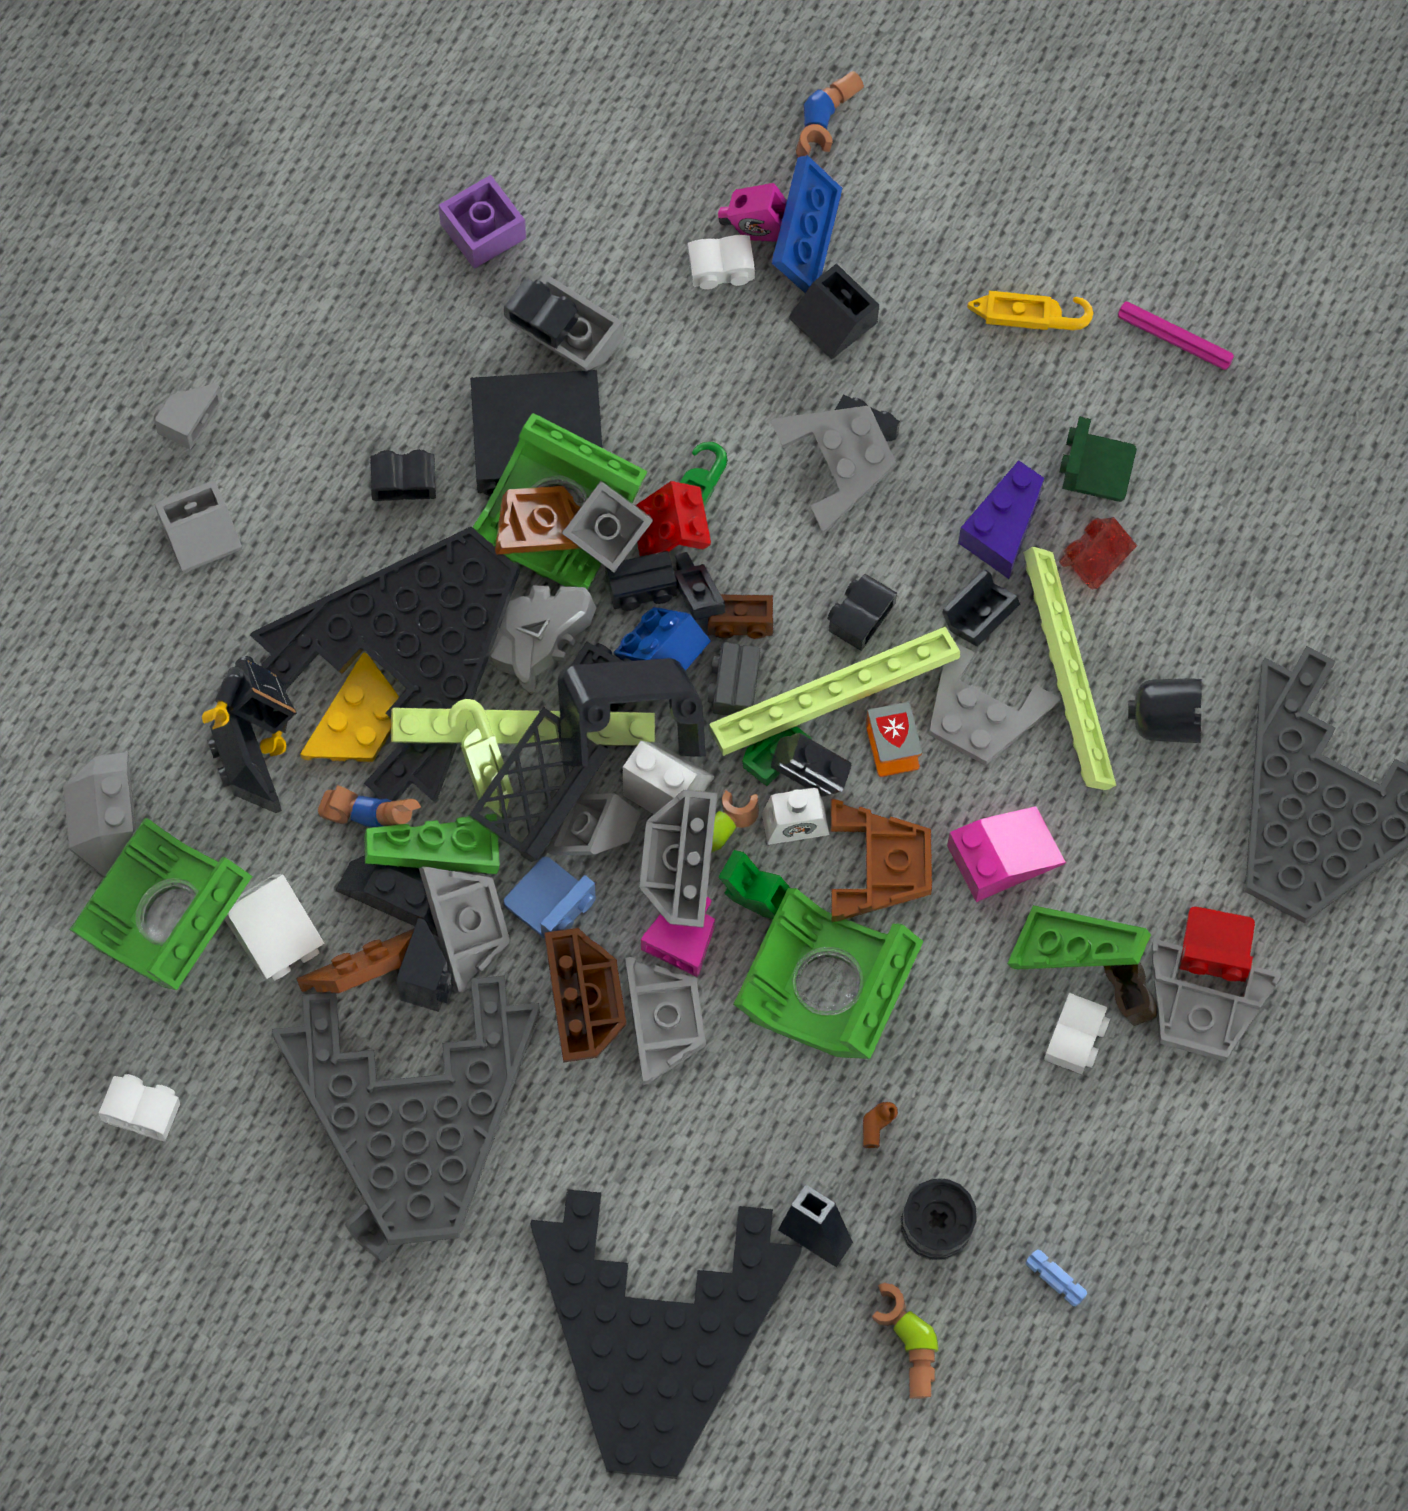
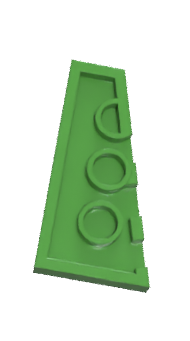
(444, 846)
(1075, 940)

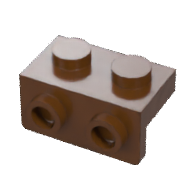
(743, 616)

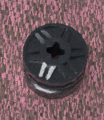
(944, 1200)

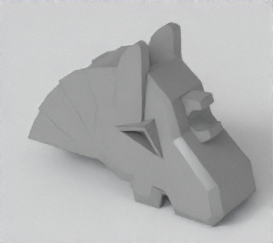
(537, 630)

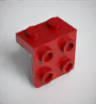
(676, 517)
(1217, 944)

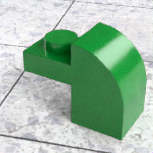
(752, 888)

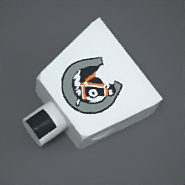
(794, 816)

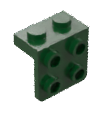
(1097, 464)

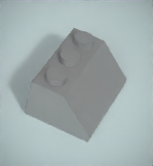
(593, 335)

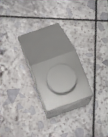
(187, 414)

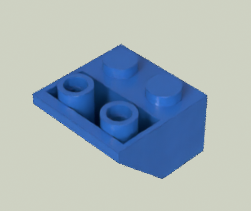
(662, 636)

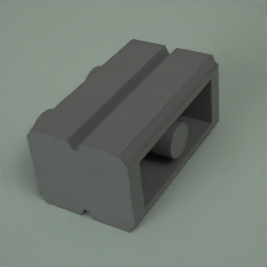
(736, 678)

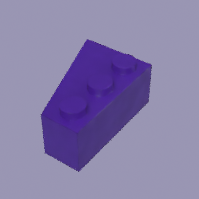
(1002, 519)

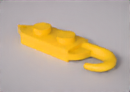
(1028, 311)

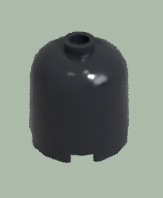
(1167, 710)

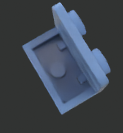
(550, 897)

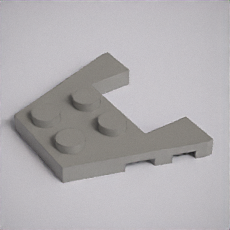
(852, 449)
(975, 720)
(1202, 1017)

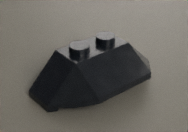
(243, 763)
(388, 889)

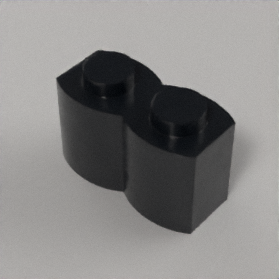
(541, 313)
(402, 476)
(862, 611)

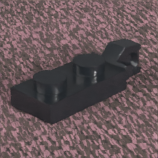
(697, 588)

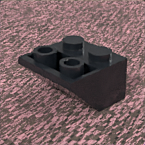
(835, 311)

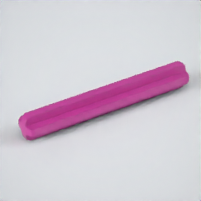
(1175, 335)

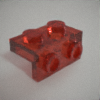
(1098, 551)

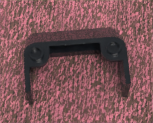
(590, 688)

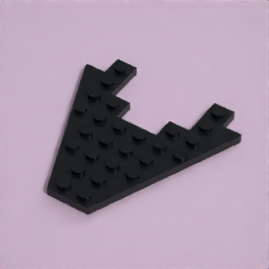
(424, 623)
(650, 1364)

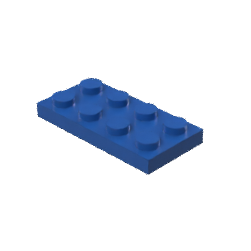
(807, 224)

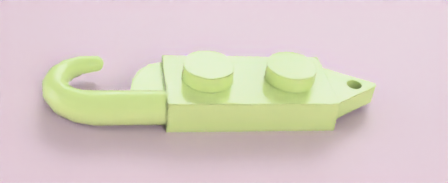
(481, 752)

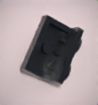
(979, 609)

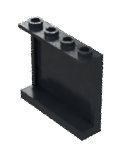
(506, 402)

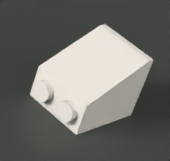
(658, 775)
(273, 927)

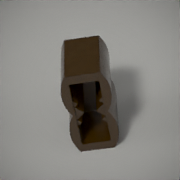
(1131, 992)

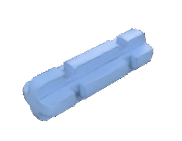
(1056, 1277)

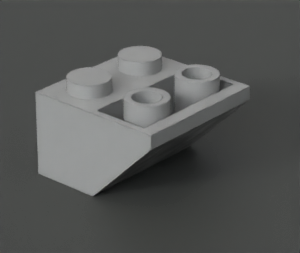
(198, 526)

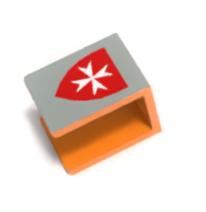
(893, 739)

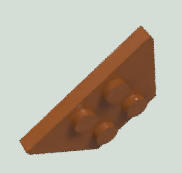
(535, 520)
(355, 969)

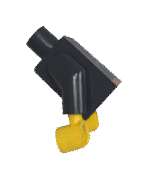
(256, 697)

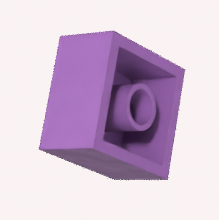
(482, 221)

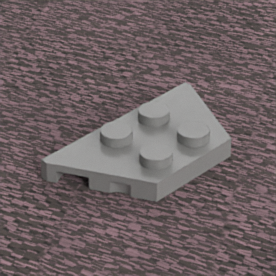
(466, 921)
(664, 1017)

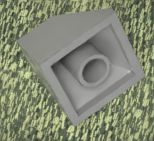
(607, 526)
(595, 825)

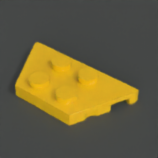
(356, 719)

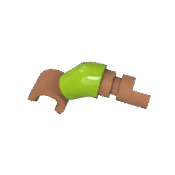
(732, 817)
(918, 1339)

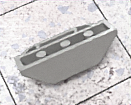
(100, 810)
(679, 857)

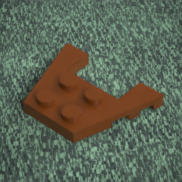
(895, 861)

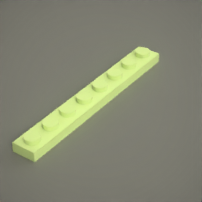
(1069, 669)
(834, 691)
(508, 726)

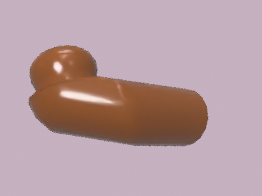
(876, 1120)

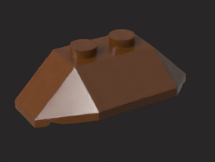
(584, 994)

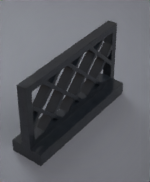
(557, 807)

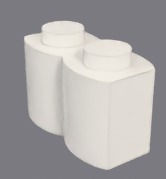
(721, 261)
(1076, 1033)
(139, 1107)

